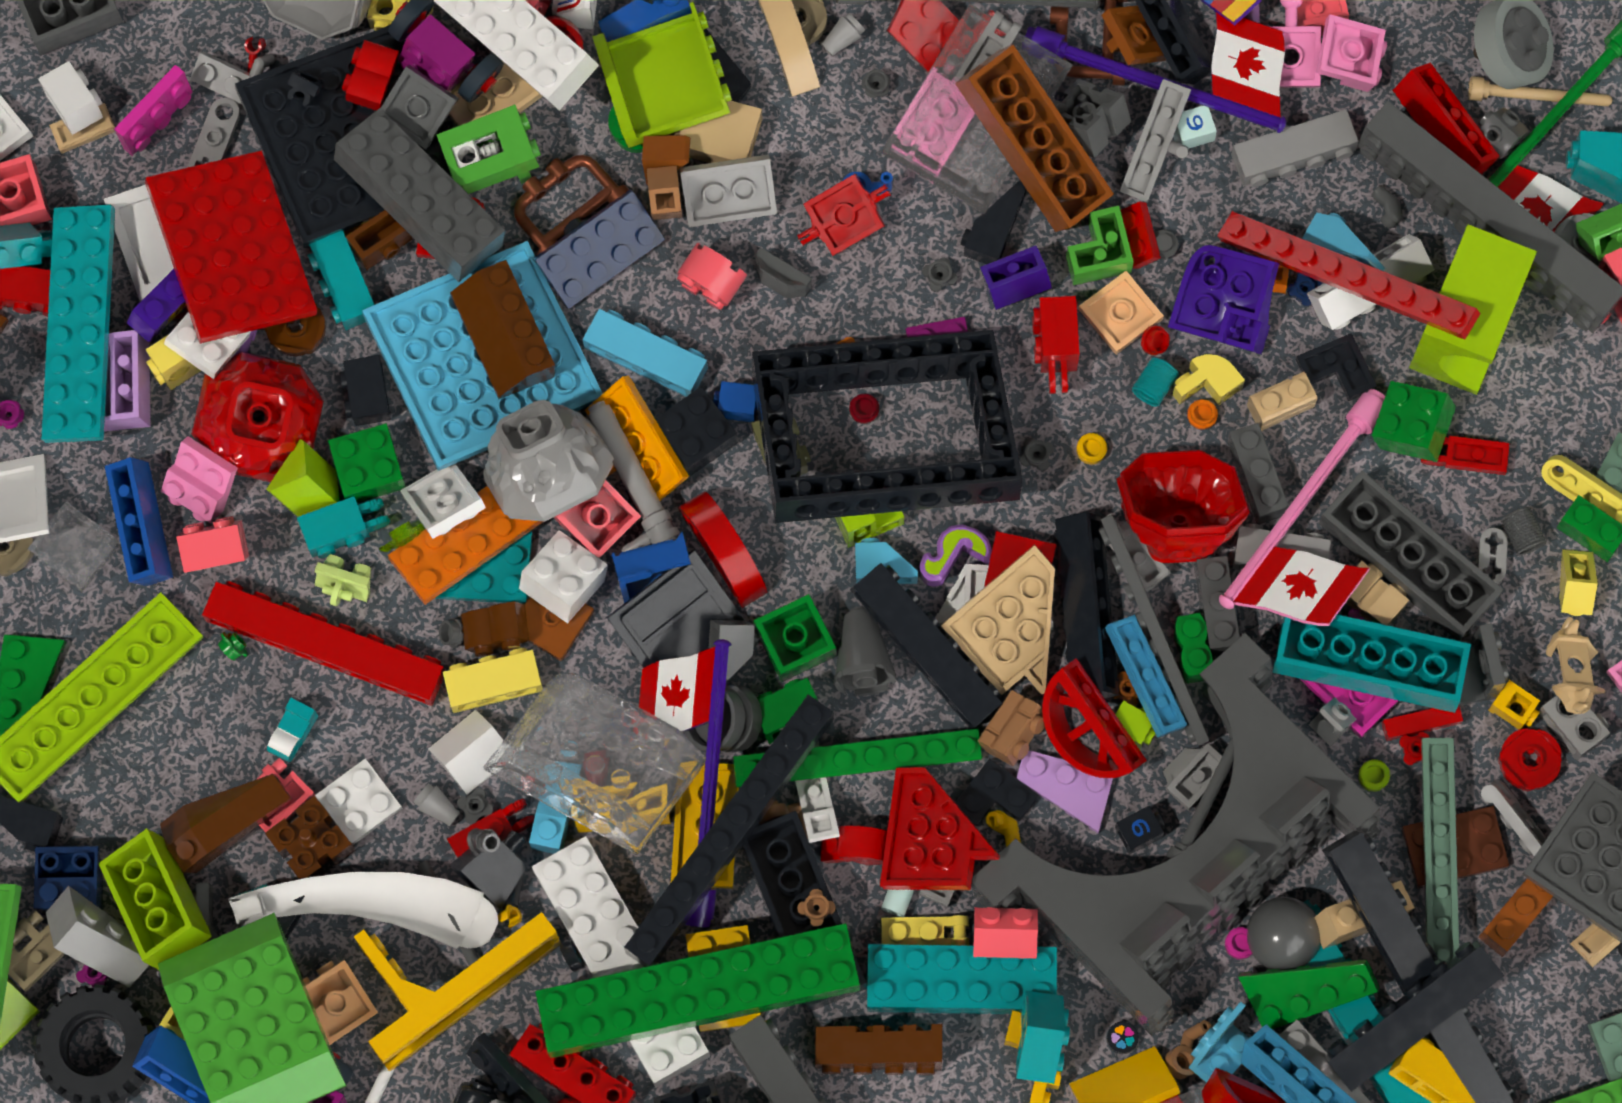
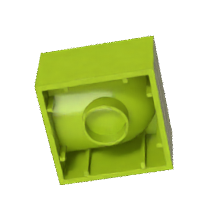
(1487, 276)

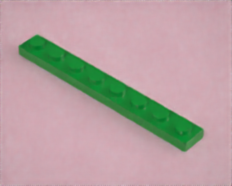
(876, 755)

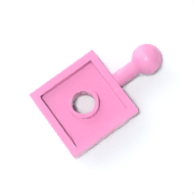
(1307, 43)

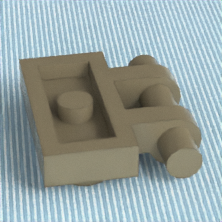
(36, 957)

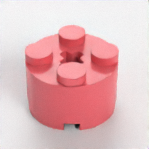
(710, 274)

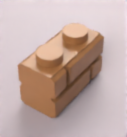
(1012, 728)

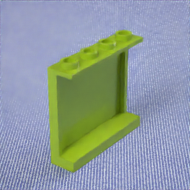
(663, 78)

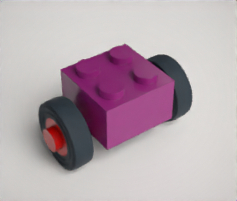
(440, 53)

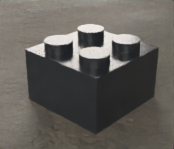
(697, 431)

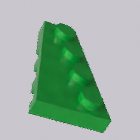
(25, 674)
(1298, 993)

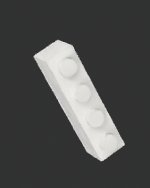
(1403, 259)

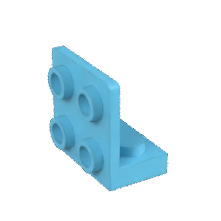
(1220, 1046)

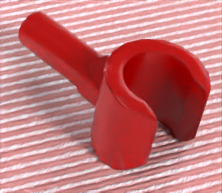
(253, 53)

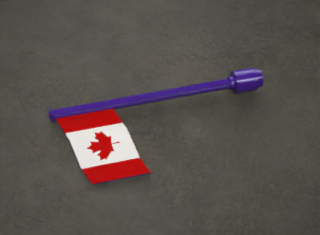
(1243, 69)
(688, 695)

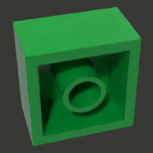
(1413, 421)
(367, 463)
(795, 638)

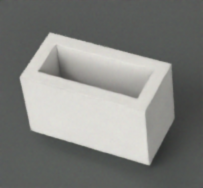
(71, 97)

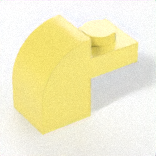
(1213, 374)

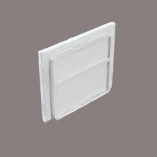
(140, 239)
(23, 498)

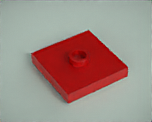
(1009, 548)

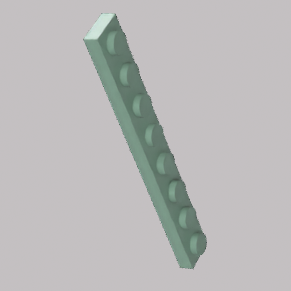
(1440, 847)

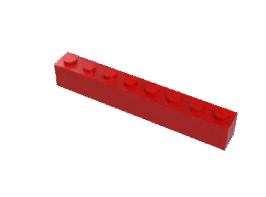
(324, 643)

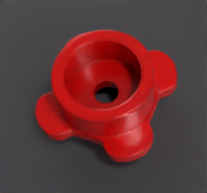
(1408, 743)

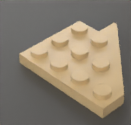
(1009, 623)

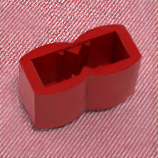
(371, 75)

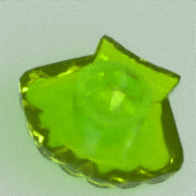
(402, 536)

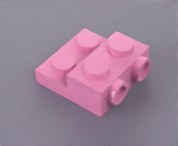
(1352, 53)
(199, 480)

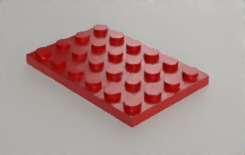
(230, 246)

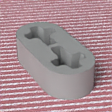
(1499, 557)

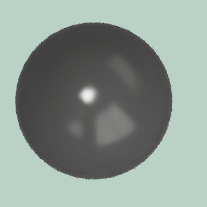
(1283, 933)

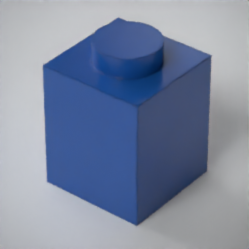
(736, 401)

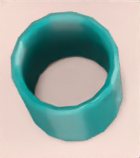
(1155, 381)

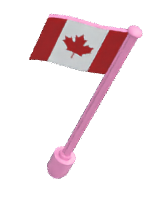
(1295, 580)

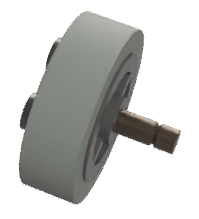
(1513, 43)

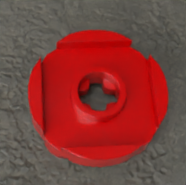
(1530, 741)

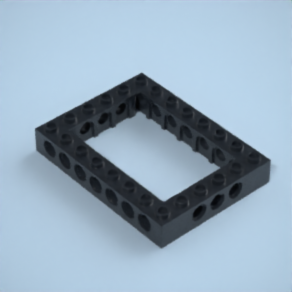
(876, 364)

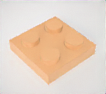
(1120, 312)

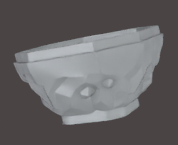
(545, 461)

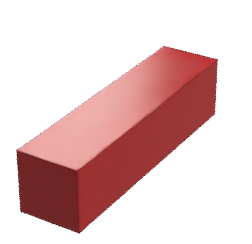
(1420, 722)

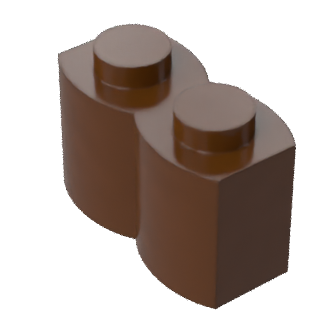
(494, 628)

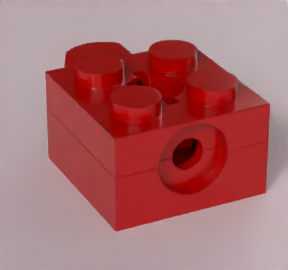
(1058, 338)

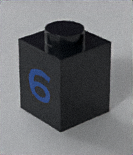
(1140, 829)

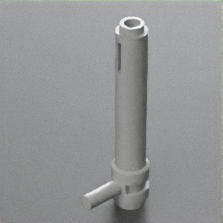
(655, 518)

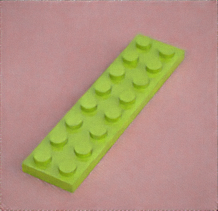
(93, 695)

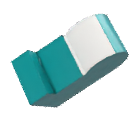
(292, 730)

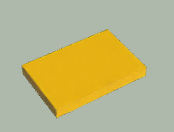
(1132, 1080)

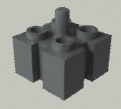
(1093, 114)

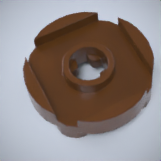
(303, 341)

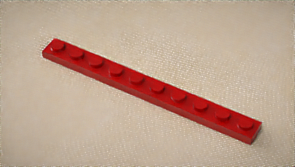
(1349, 275)

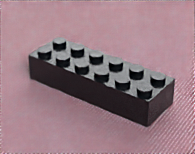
(785, 877)

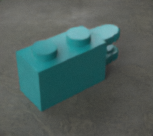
(23, 245)
(340, 525)

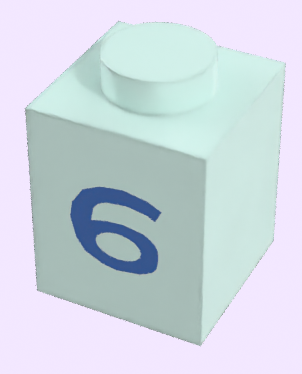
(1195, 127)

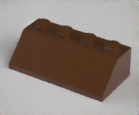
(503, 330)

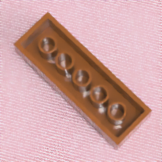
(1034, 138)

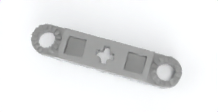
(215, 134)

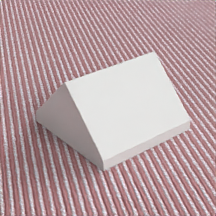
(467, 750)

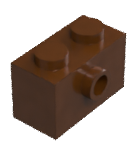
(378, 239)

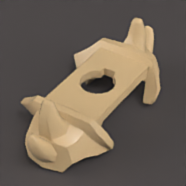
(1577, 688)

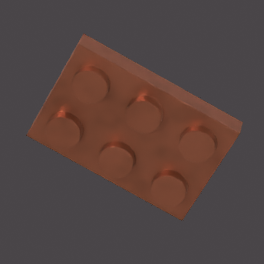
(1477, 844)

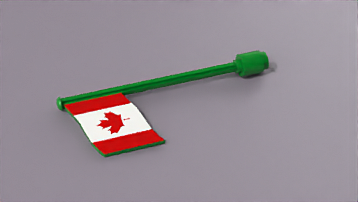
(1538, 193)

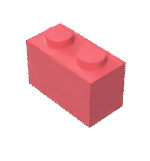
(1005, 932)

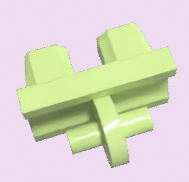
(341, 583)

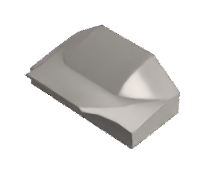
(1191, 773)

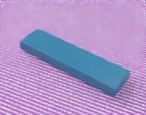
(1146, 676)

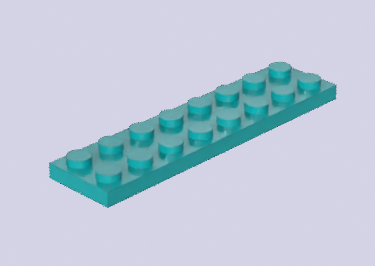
(78, 324)

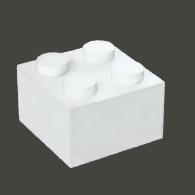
(563, 576)

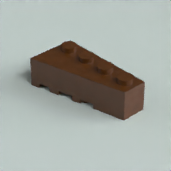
(879, 1049)

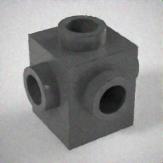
(1503, 130)

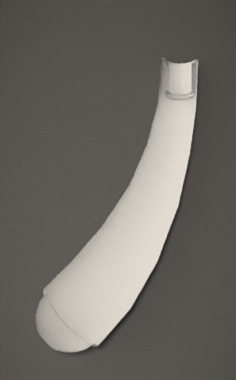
(389, 897)

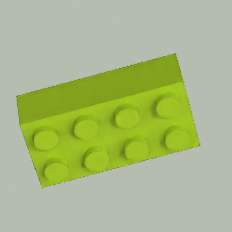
(154, 899)

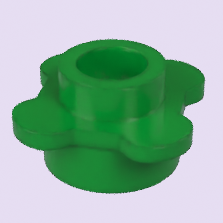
(232, 645)

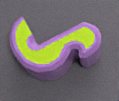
(949, 547)

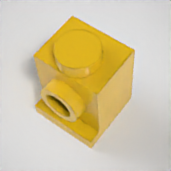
(1511, 695)

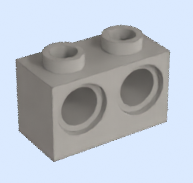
(1567, 727)

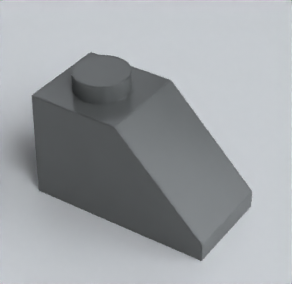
(742, 637)

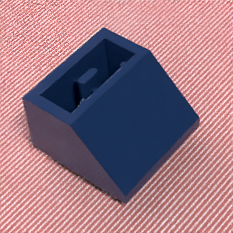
(65, 867)

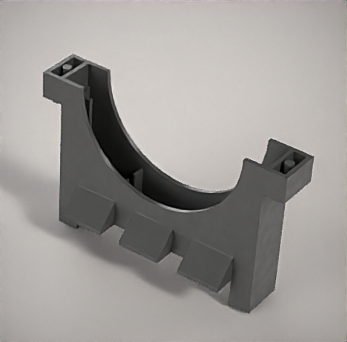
(1145, 923)

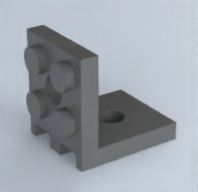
(1484, 670)

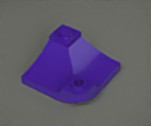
(1226, 299)

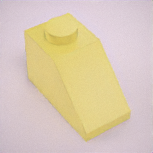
(1577, 582)

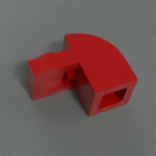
(855, 844)

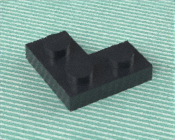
(1341, 359)
(999, 787)

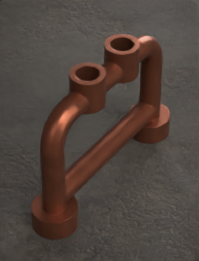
(1059, 16)
(558, 173)

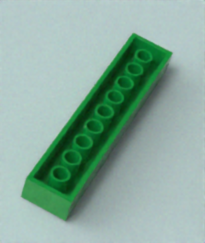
(697, 990)

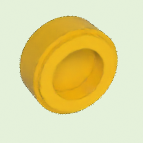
(1091, 448)

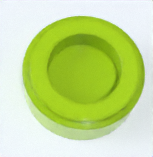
(1374, 775)

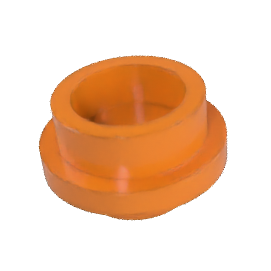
(1202, 414)

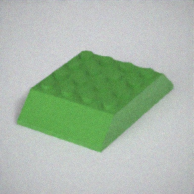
(250, 1019)

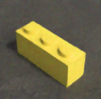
(492, 680)

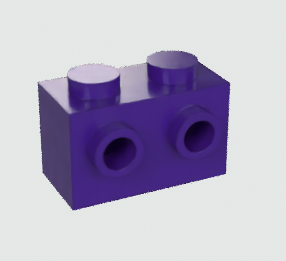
(1016, 277)

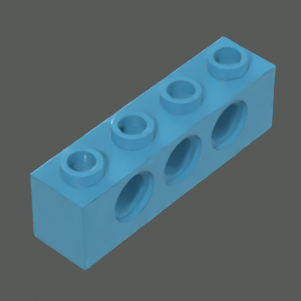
(1288, 1071)

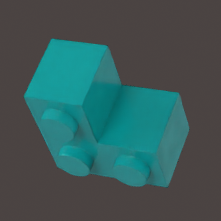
(1042, 1037)

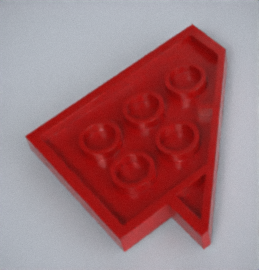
(929, 837)

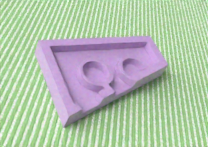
(1066, 787)

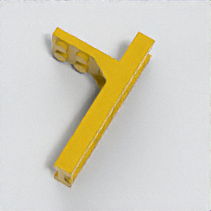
(435, 1012)

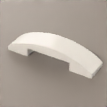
(817, 808)

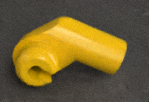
(1004, 825)

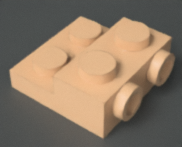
(338, 1000)

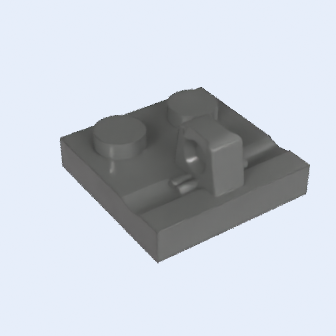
(418, 105)

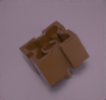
(310, 840)

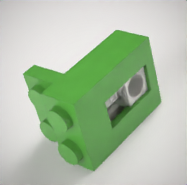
(517, 150)

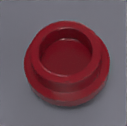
(864, 408)

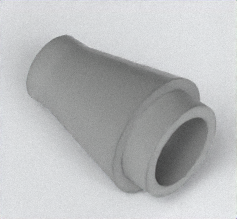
(843, 34)
(436, 804)

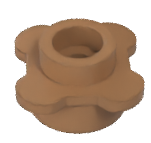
(816, 898)

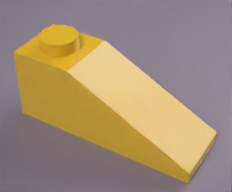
(1429, 1074)

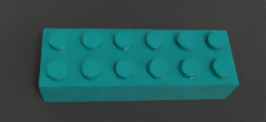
(1375, 660)
(953, 980)

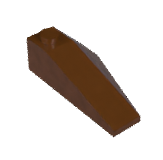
(215, 823)

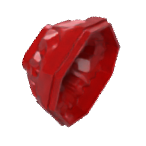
(252, 384)
(1182, 503)

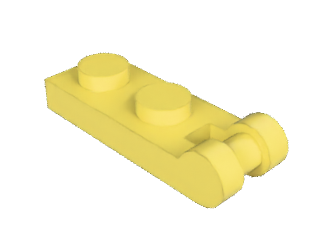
(924, 930)

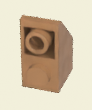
(664, 193)

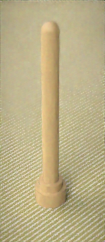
(1481, 89)

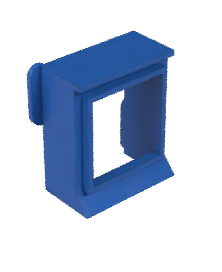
(645, 564)

